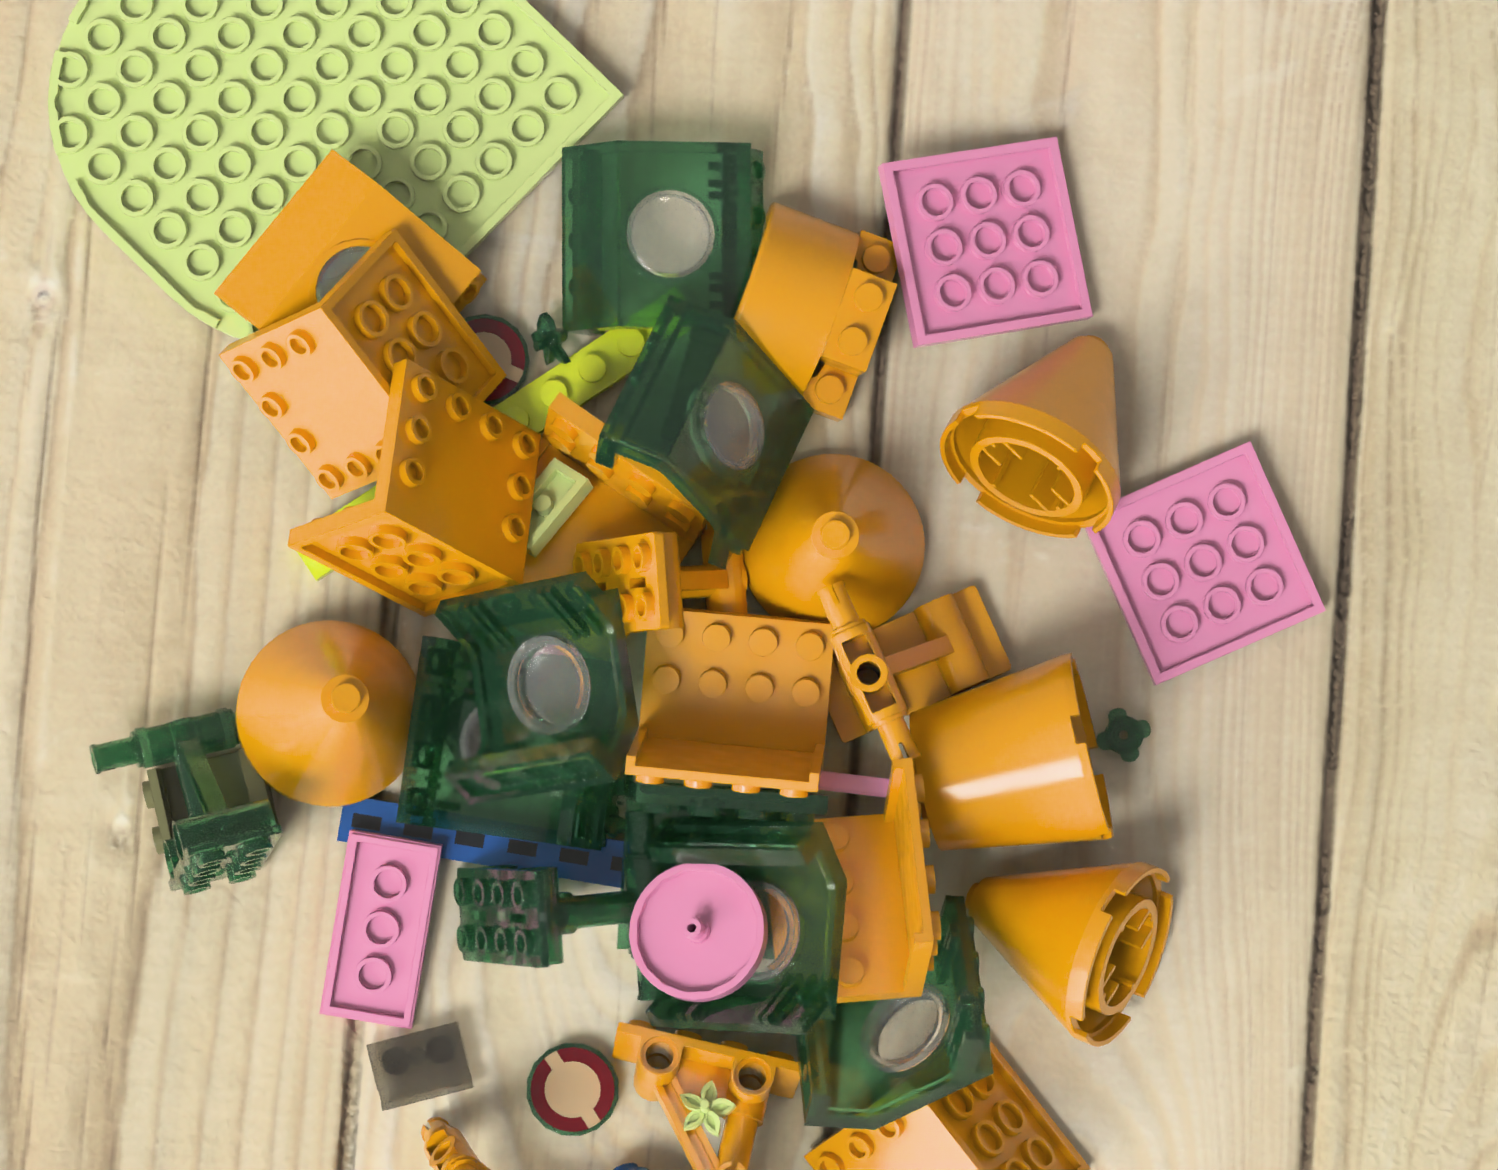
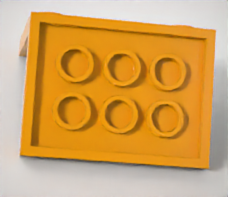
(331, 365)
(623, 500)
(445, 503)
(735, 703)
(887, 914)
(974, 1128)

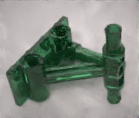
(214, 838)
(521, 914)

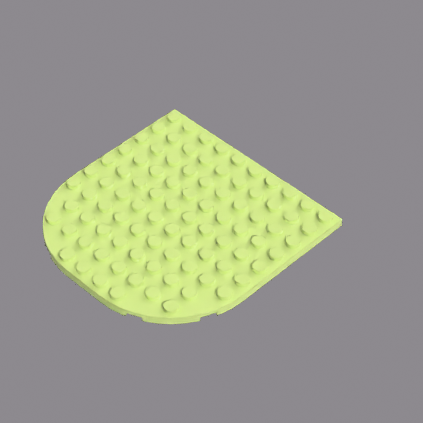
(211, 114)

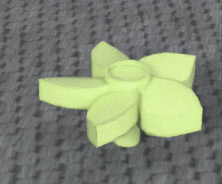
(706, 1109)

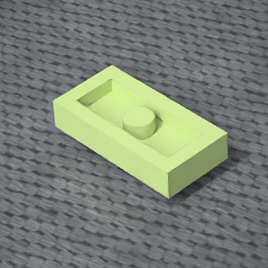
(555, 498)

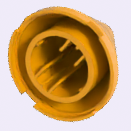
(1044, 443)
(835, 524)
(326, 713)
(1079, 938)

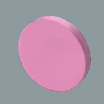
(698, 932)

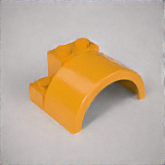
(814, 307)

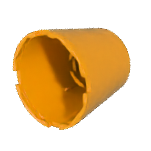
(1012, 762)

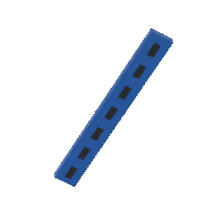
(572, 862)

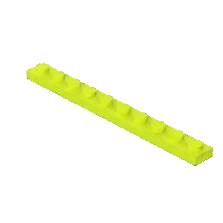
(581, 380)

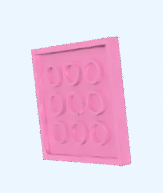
(985, 241)
(1204, 564)

